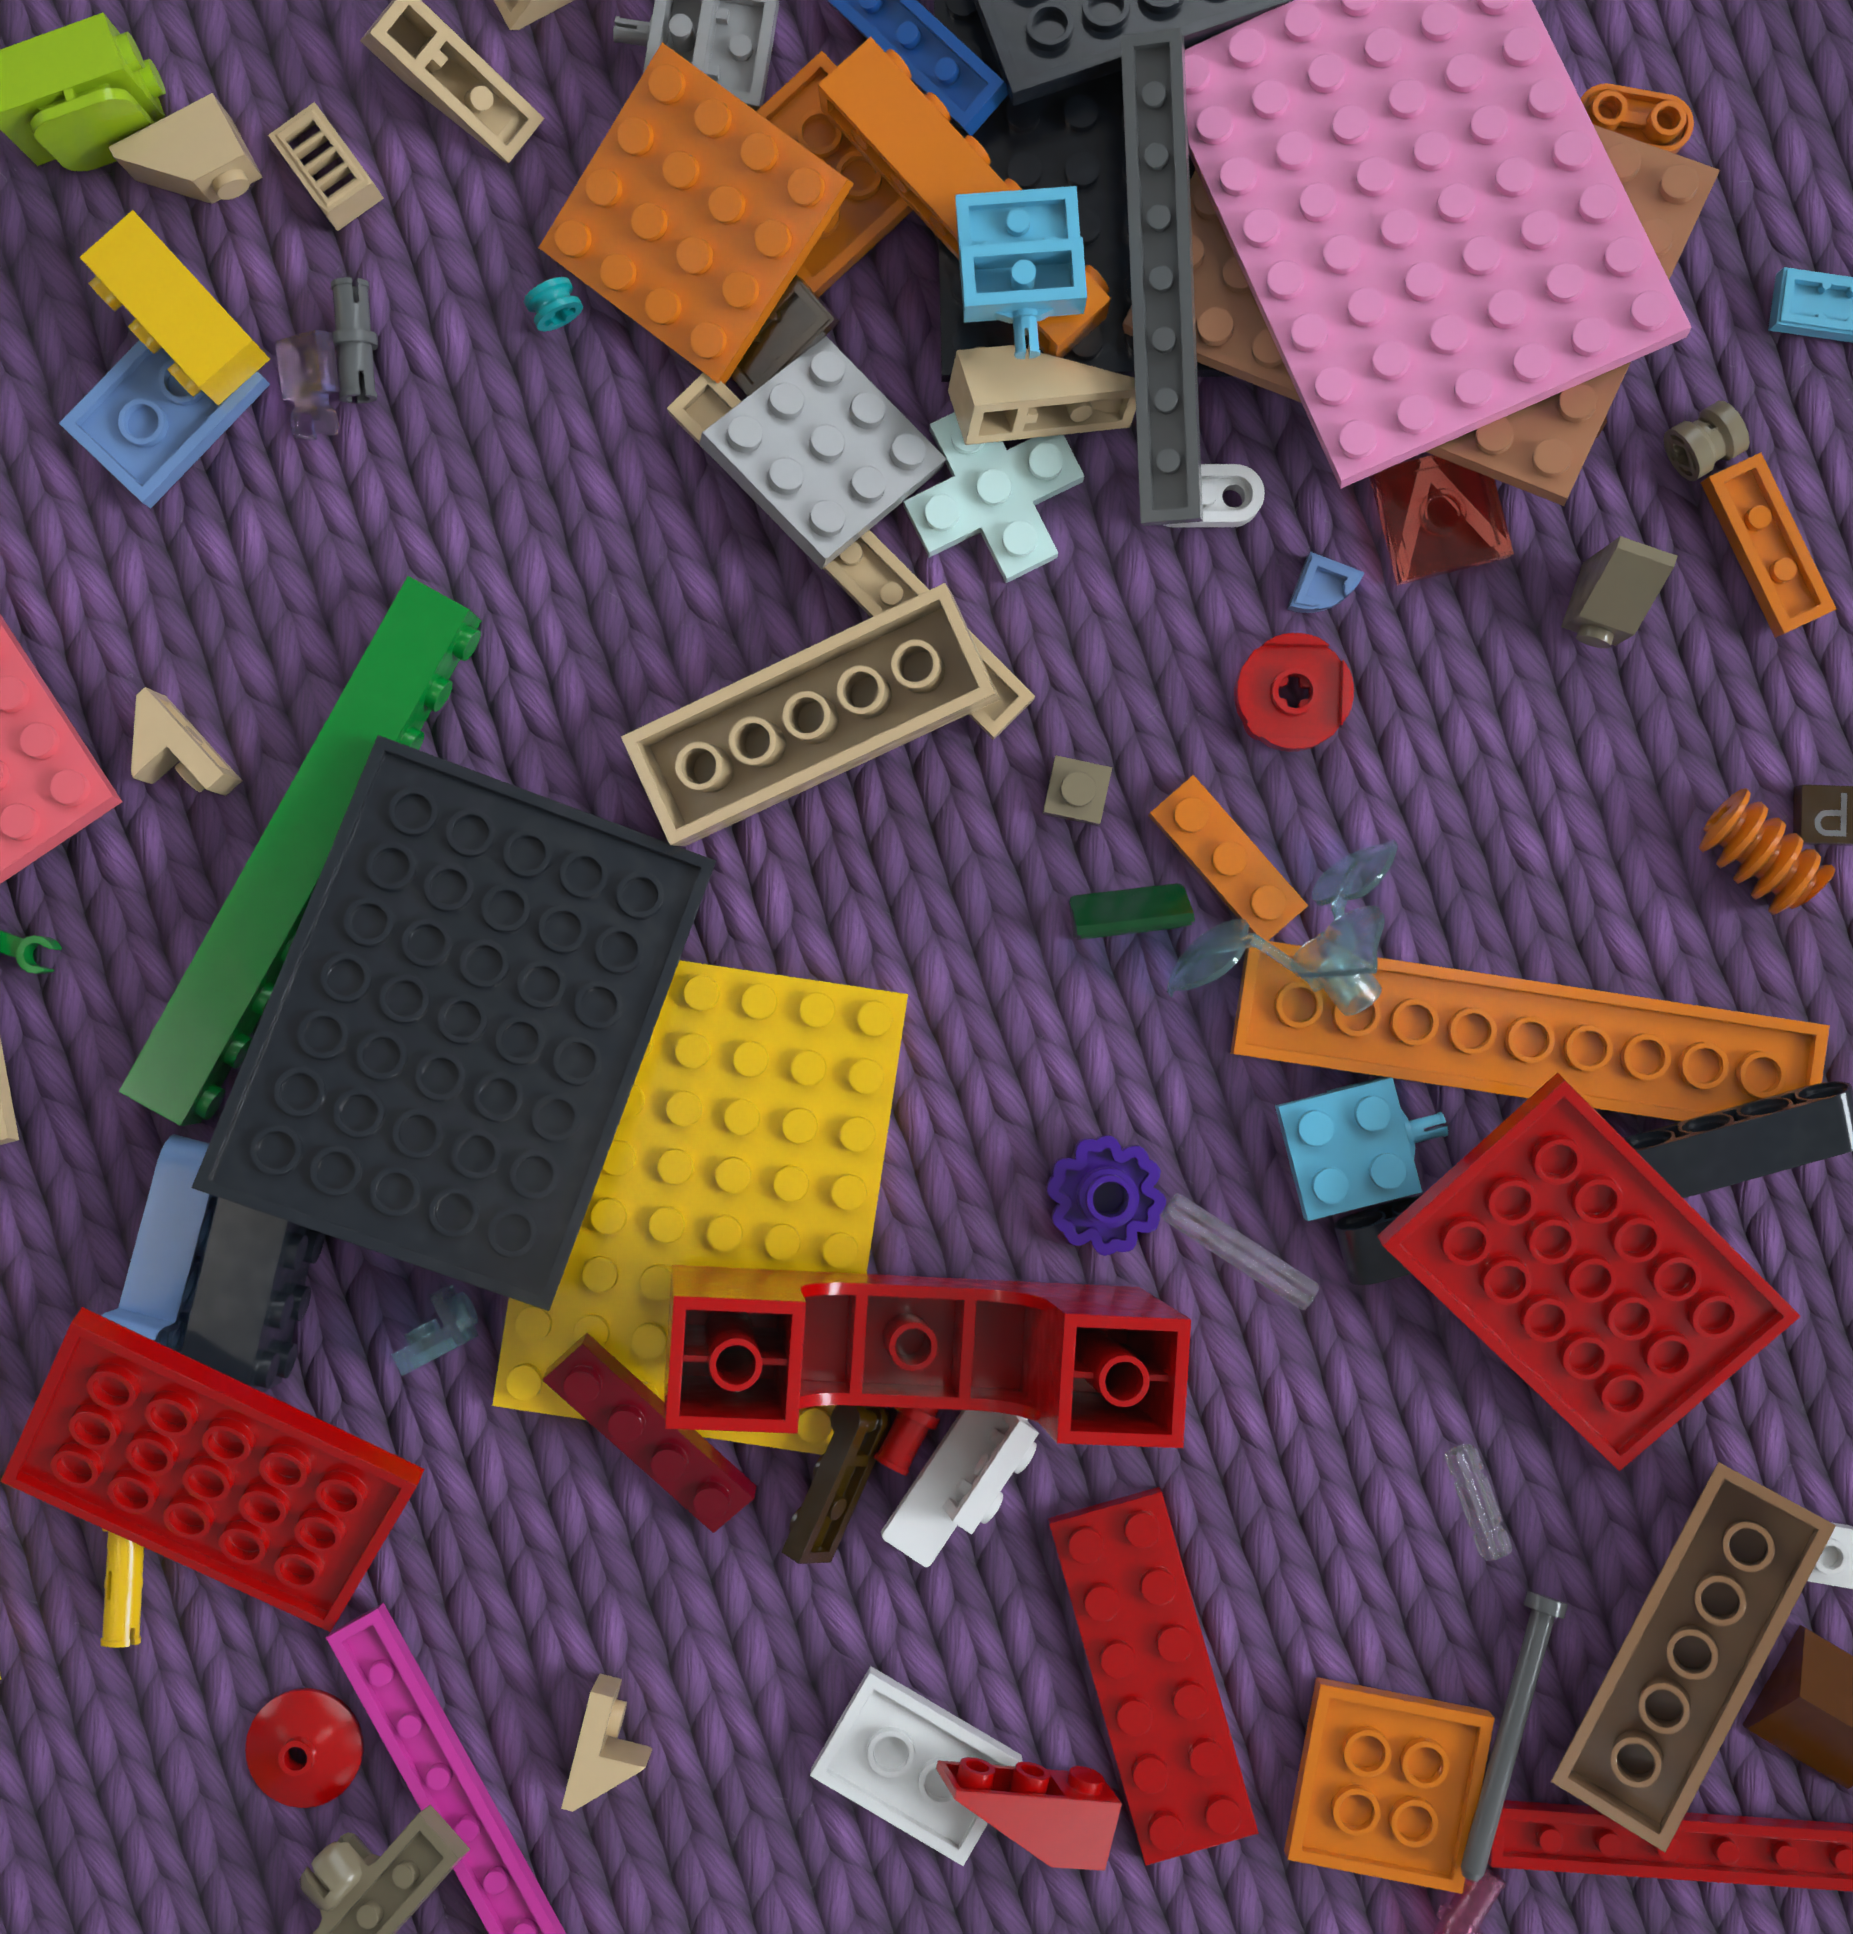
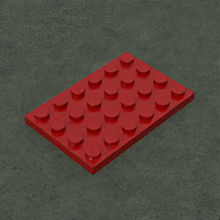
(1587, 1273)
(208, 1471)

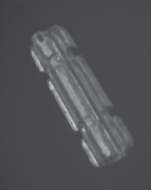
(1478, 1502)

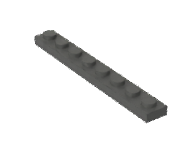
(1162, 277)

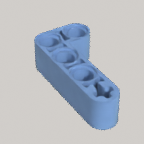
(168, 1248)

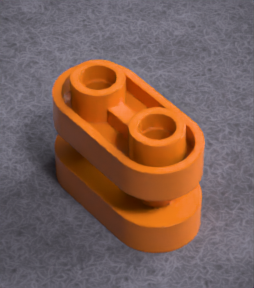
(1640, 114)

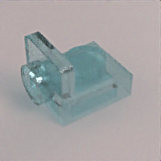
(430, 1340)

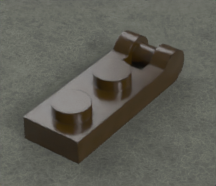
(837, 1483)

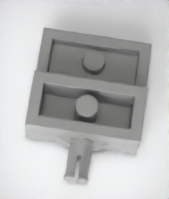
(719, 37)

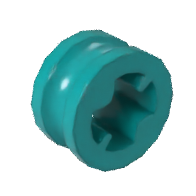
(553, 304)

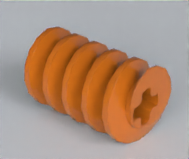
(1765, 853)

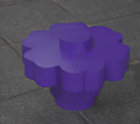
(1105, 1195)

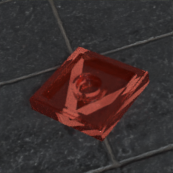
(1439, 518)

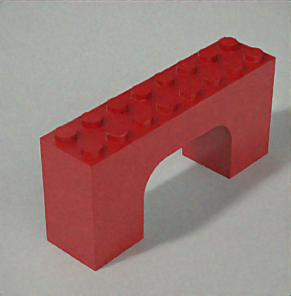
(1066, 1355)

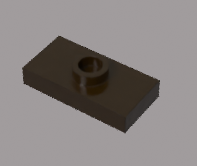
(789, 331)

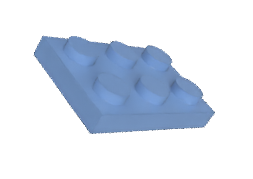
(147, 423)

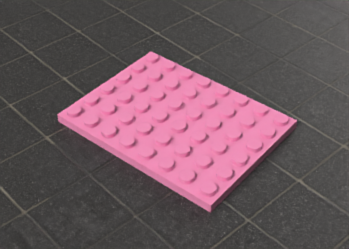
(1420, 216)

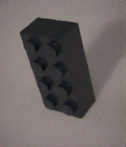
(251, 1295)

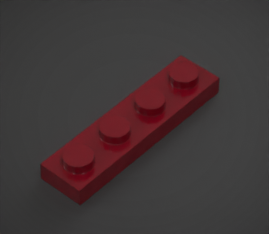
(635, 1423)

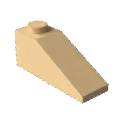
(451, 76)
(1035, 397)

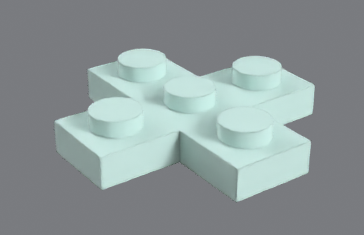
(994, 495)

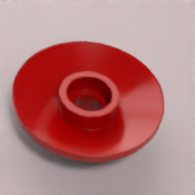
(321, 1728)

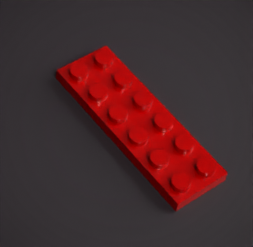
(1153, 1676)

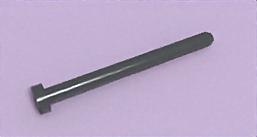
(1510, 1732)

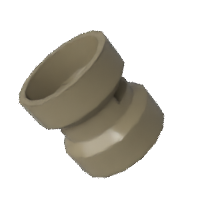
(1699, 444)

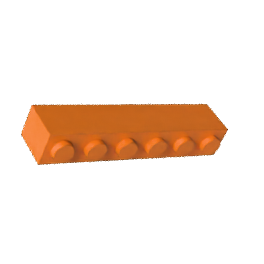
(930, 162)

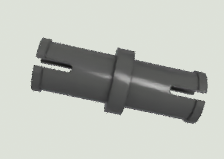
(354, 340)

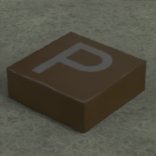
(1823, 814)

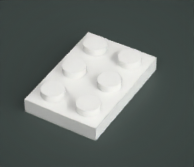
(888, 1757)

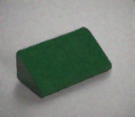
(1130, 911)

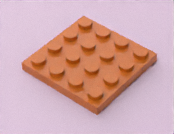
(694, 214)

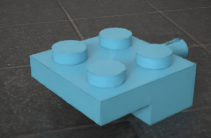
(1021, 259)
(1353, 1147)

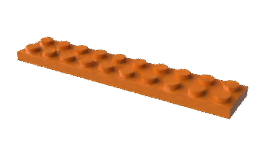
(1521, 1032)

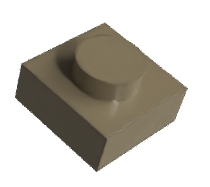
(1077, 790)

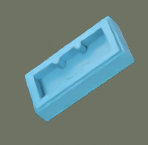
(1812, 304)

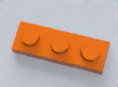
(1768, 545)
(1227, 859)

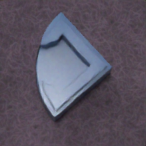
(1322, 584)

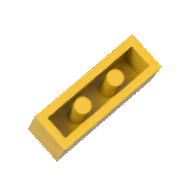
(172, 310)

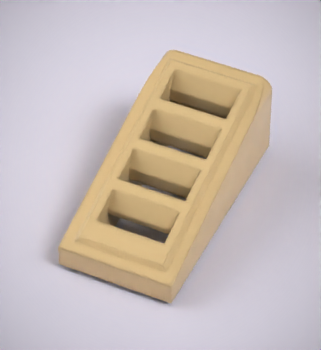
(347, 201)

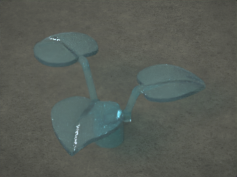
(1334, 961)

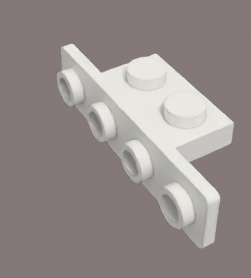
(960, 1482)

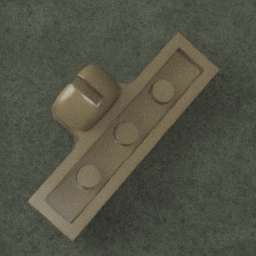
(380, 1893)

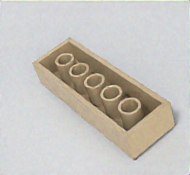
(810, 717)

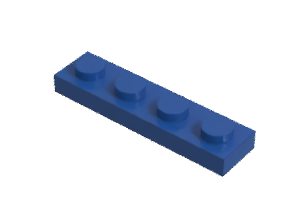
(932, 54)

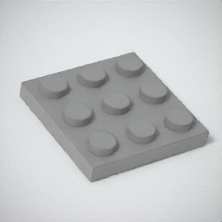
(822, 451)

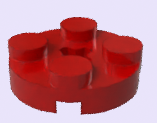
(1317, 668)

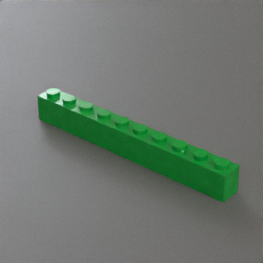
(242, 955)

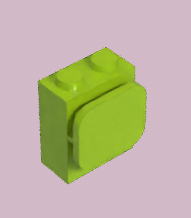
(77, 93)

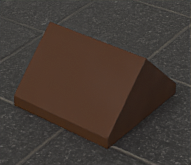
(1810, 1706)

